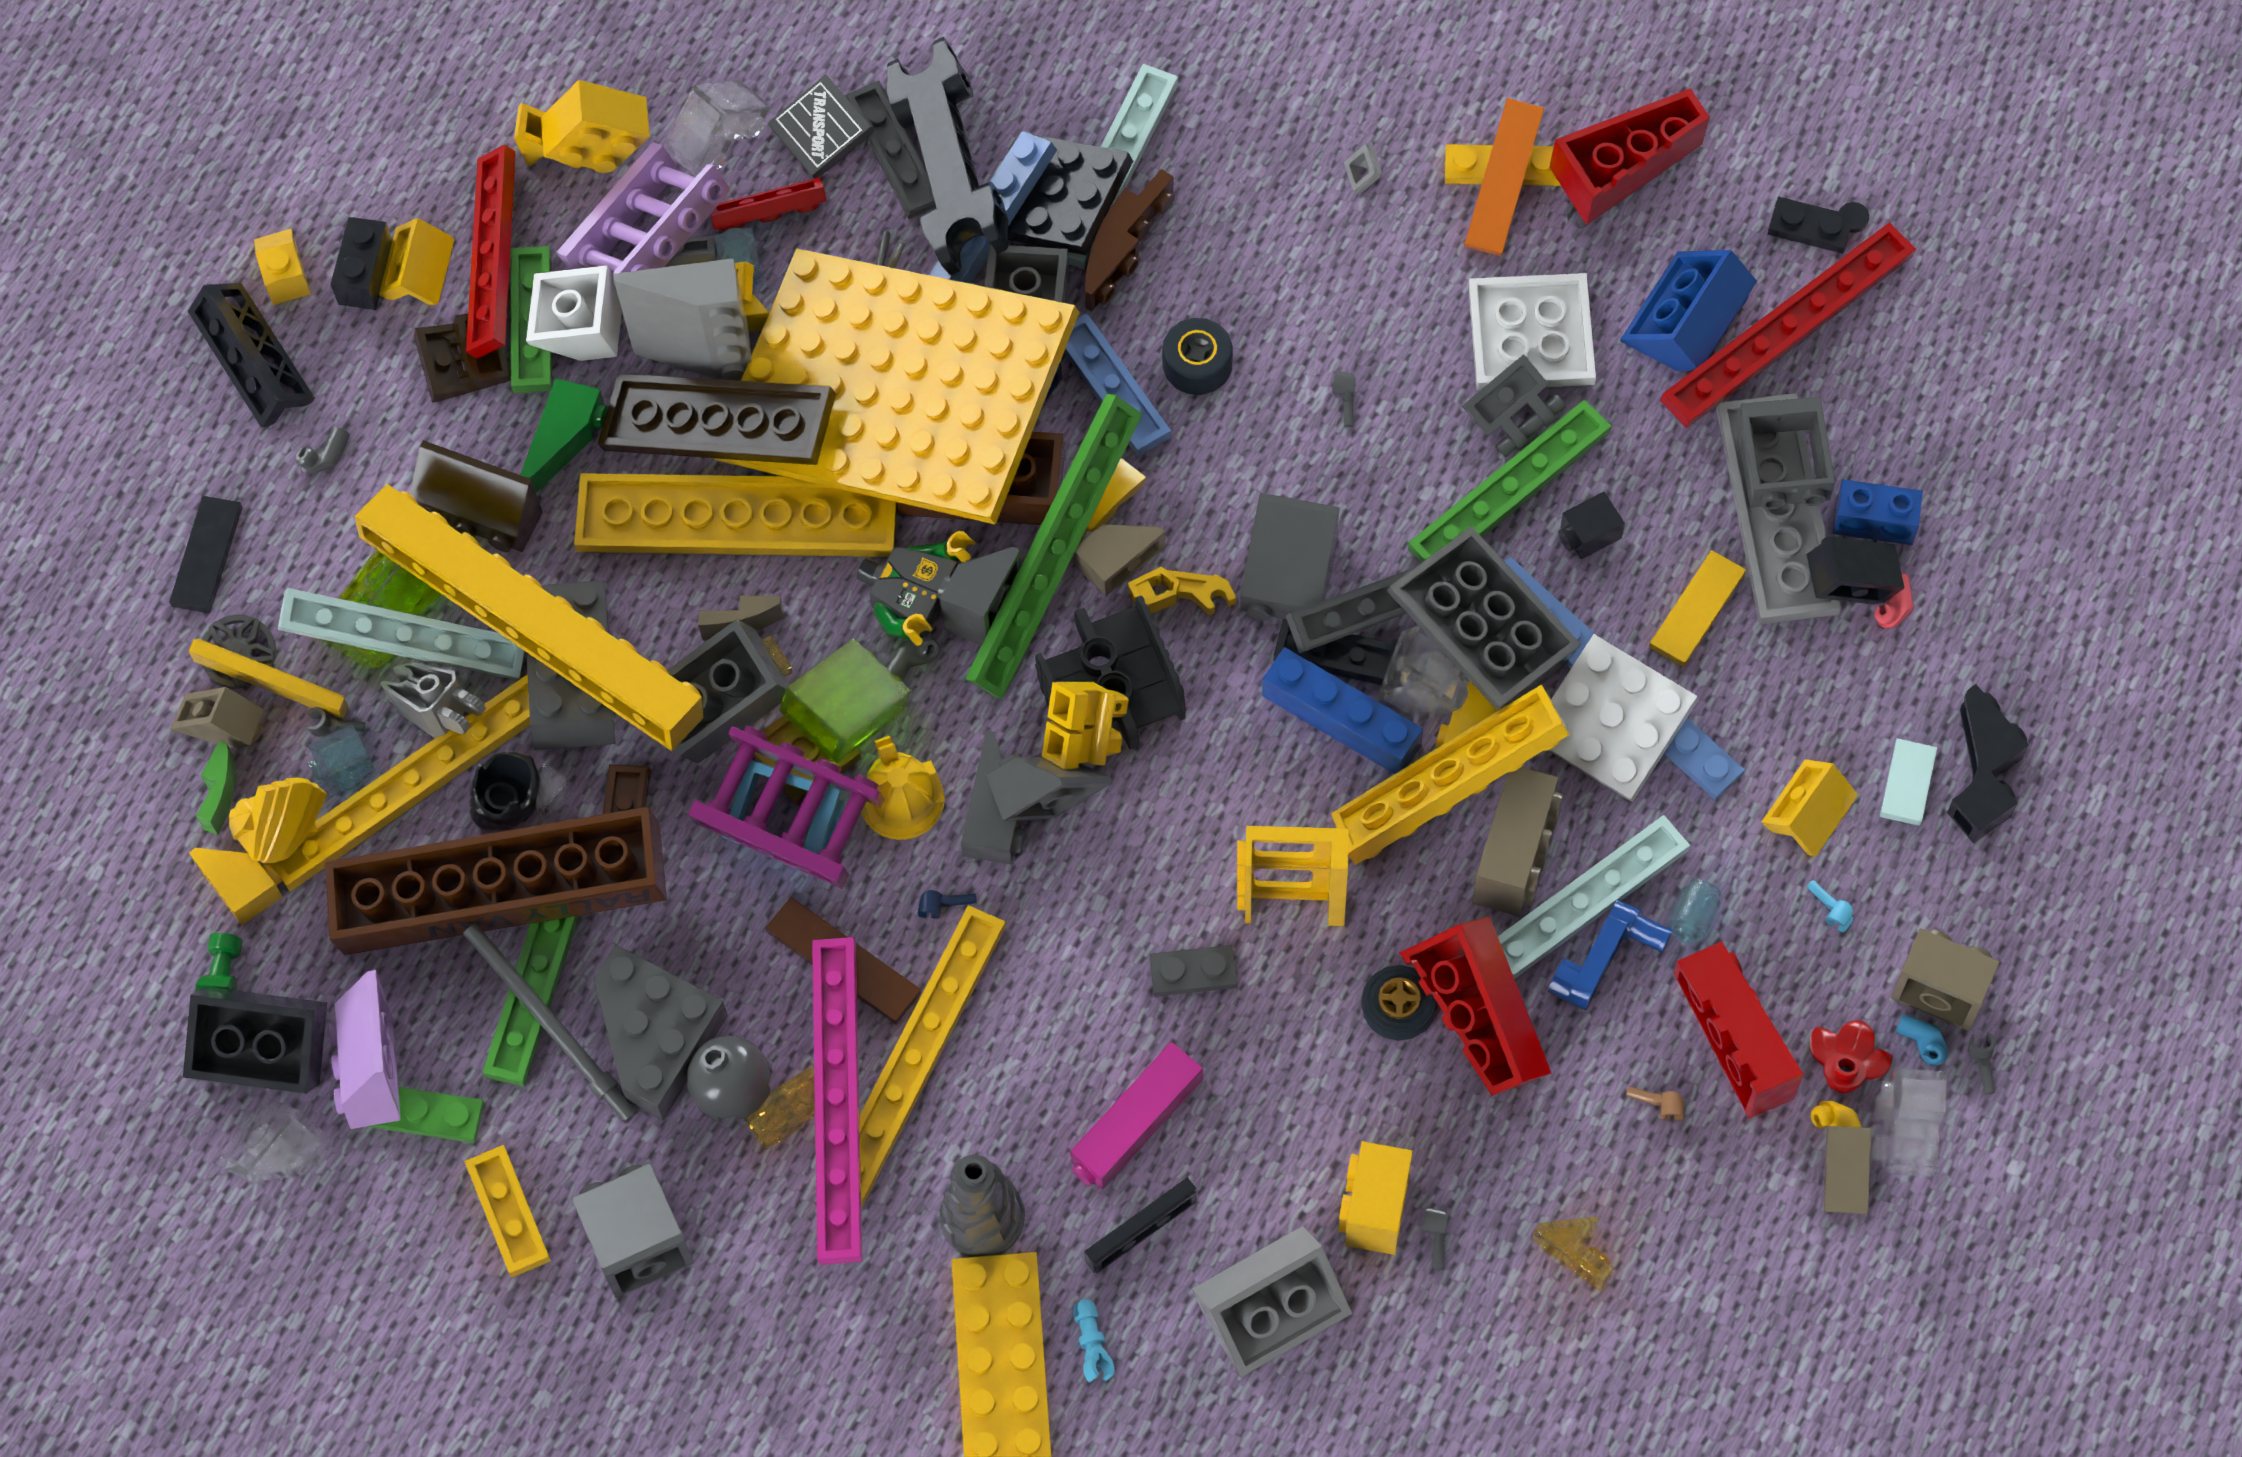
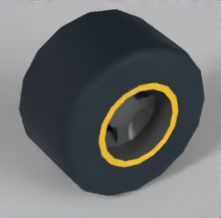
(1194, 341)

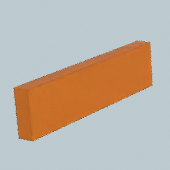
(1504, 176)

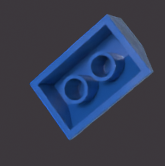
(1690, 308)

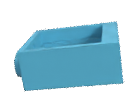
(824, 819)

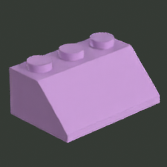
(365, 1055)

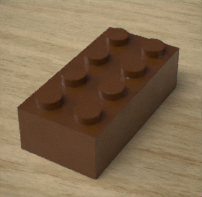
(1032, 487)

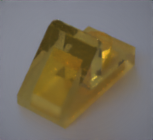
(1565, 1242)

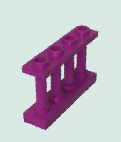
(790, 847)

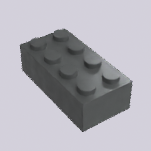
(558, 709)

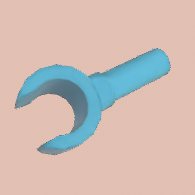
(1840, 910)

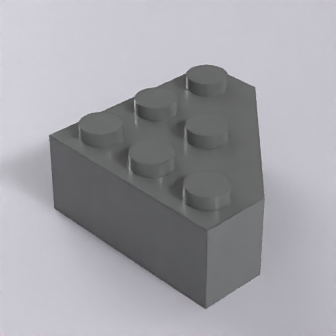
(653, 1027)

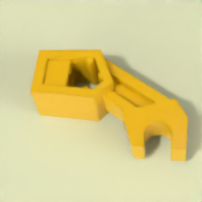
(1182, 585)

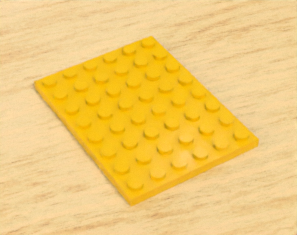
(926, 378)

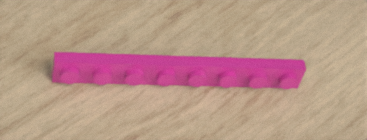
(837, 1101)

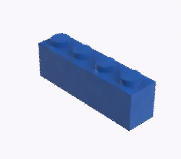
(1342, 711)

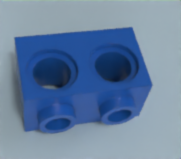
(1877, 512)

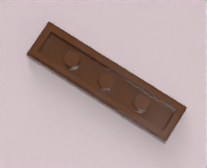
(876, 982)

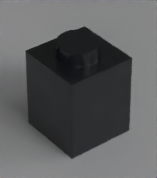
(1591, 526)

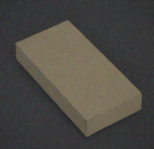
(1847, 1169)

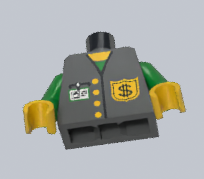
(909, 584)

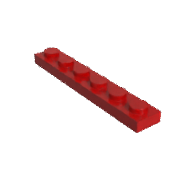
(491, 252)

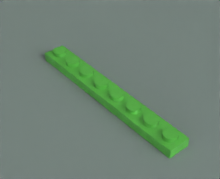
(1053, 546)

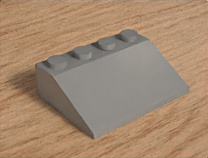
(688, 317)

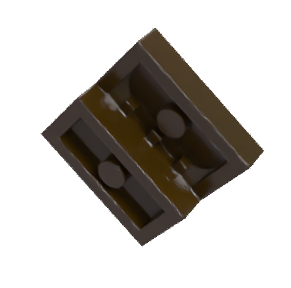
(439, 367)

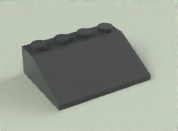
(1485, 619)

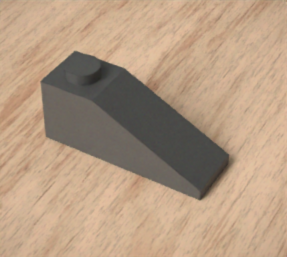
(985, 831)

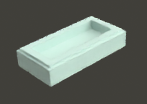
(1908, 782)

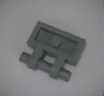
(1508, 394)

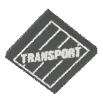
(820, 127)

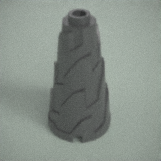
(981, 1209)

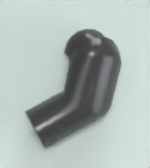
(325, 457)
(910, 655)

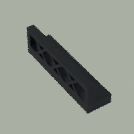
(240, 352)

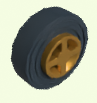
(1401, 987)

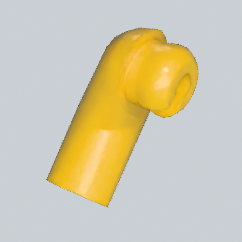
(1834, 1114)

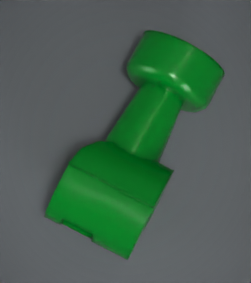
(223, 948)

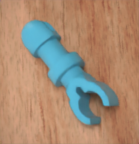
(1086, 1314)

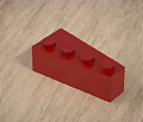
(1626, 152)
(1481, 1003)
(1738, 1029)

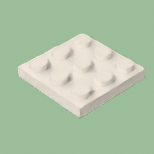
(1533, 317)
(1618, 717)

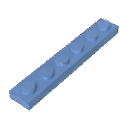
(1014, 182)

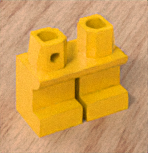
(1082, 724)

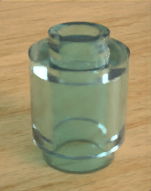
(1694, 911)

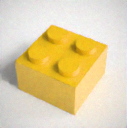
(595, 127)
(1378, 1190)

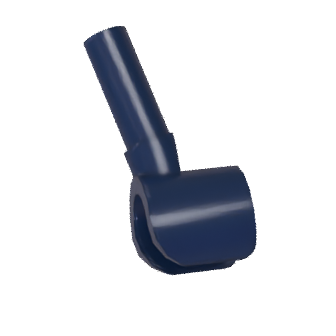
(933, 900)

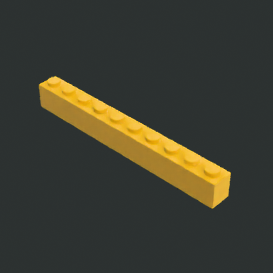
(530, 616)

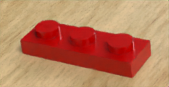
(768, 205)

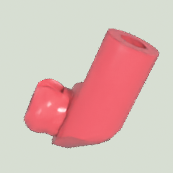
(1897, 608)

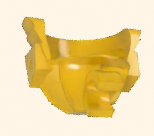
(910, 793)

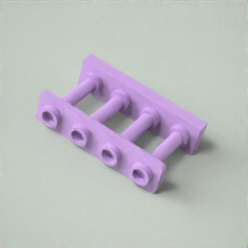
(632, 197)

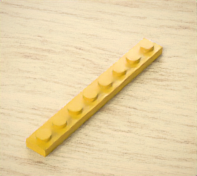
(407, 785)
(924, 1039)

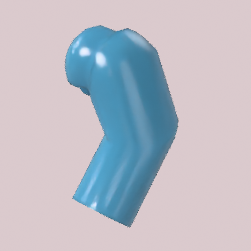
(1927, 1037)

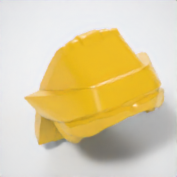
(277, 818)

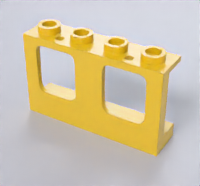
(1326, 862)

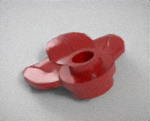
(1850, 1049)

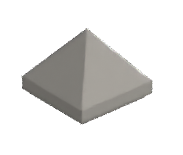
(1365, 158)

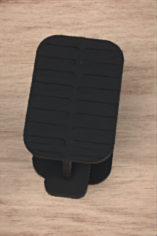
(1136, 667)

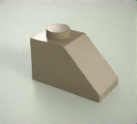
(1116, 553)
(218, 717)

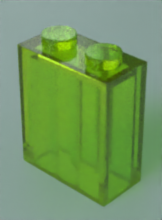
(844, 700)

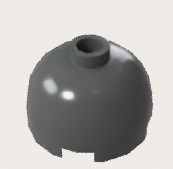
(728, 1077)

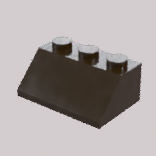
(476, 497)

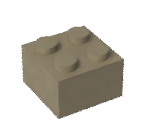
(1945, 978)

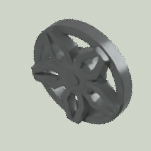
(240, 645)

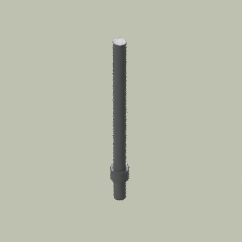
(602, 1083)

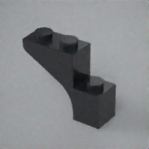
(1992, 749)

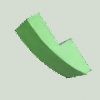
(220, 779)

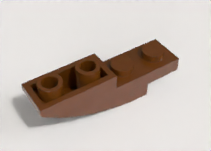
(1117, 240)

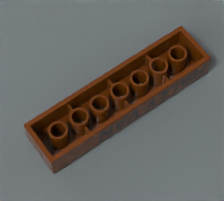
(495, 881)

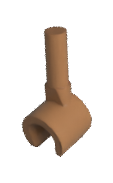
(1670, 1102)

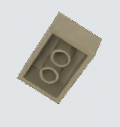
(1518, 841)

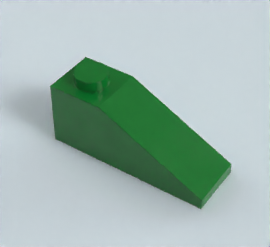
(564, 429)

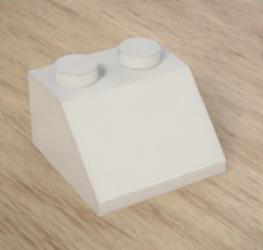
(575, 313)

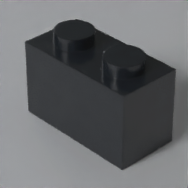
(361, 263)
(1855, 570)

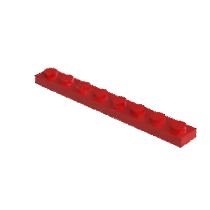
(1787, 325)

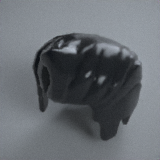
(498, 787)

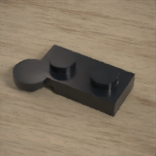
(1817, 225)

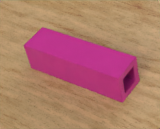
(1135, 1116)

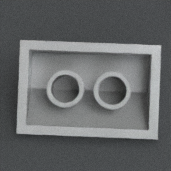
(1272, 1300)

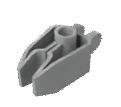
(432, 698)

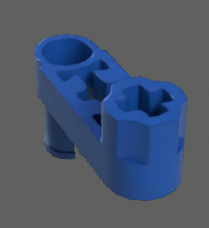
(1580, 983)

